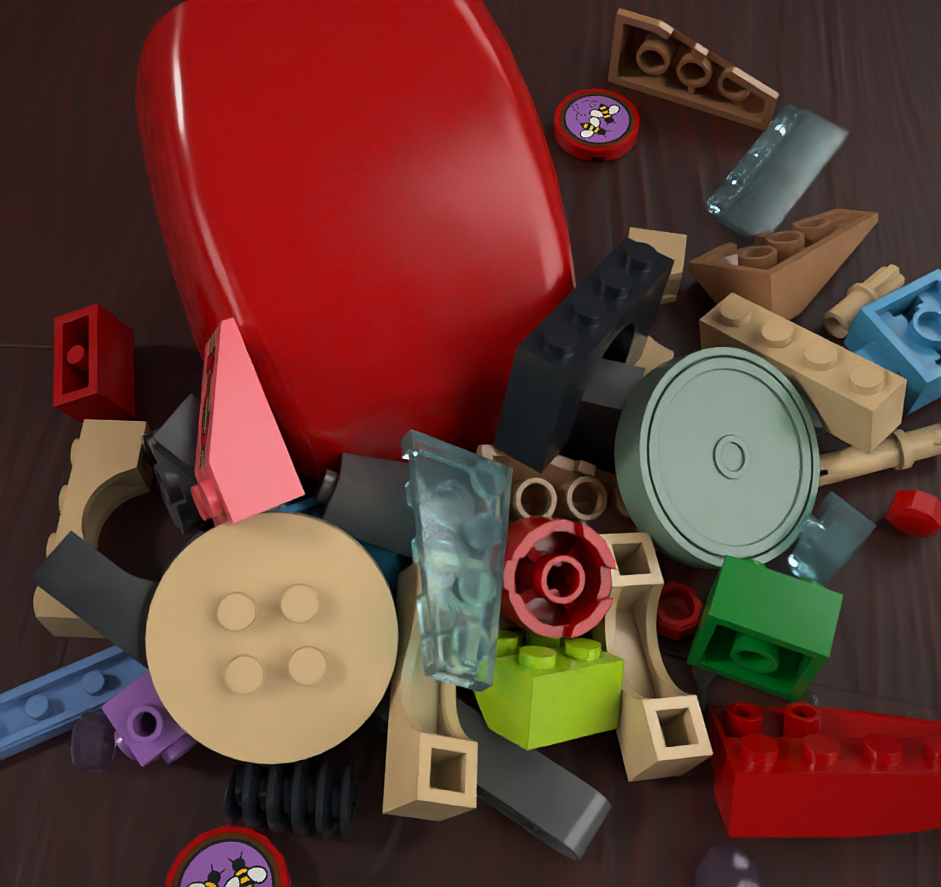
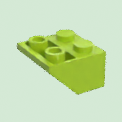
(551, 689)

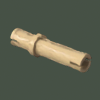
(895, 451)

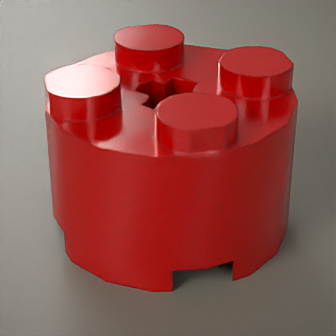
(578, 577)

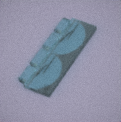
(775, 172)

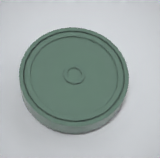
(717, 458)

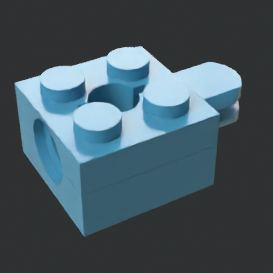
(904, 337)

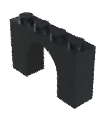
(552, 366)
(95, 586)

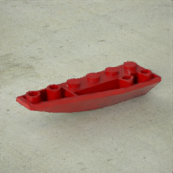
(823, 771)

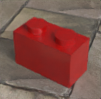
(93, 365)

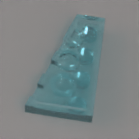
(460, 551)

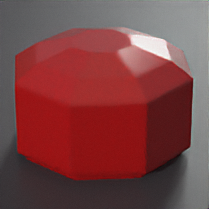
(915, 513)
(678, 611)

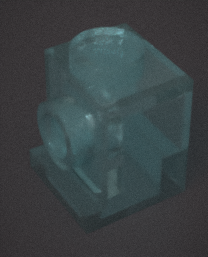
(828, 540)

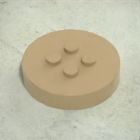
(272, 637)

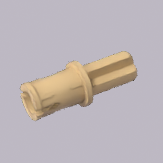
(841, 317)

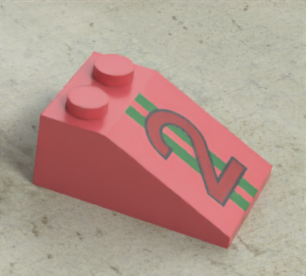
(239, 448)

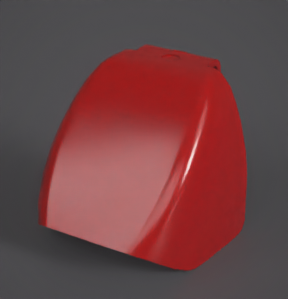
(358, 206)

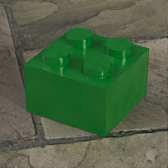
(765, 628)

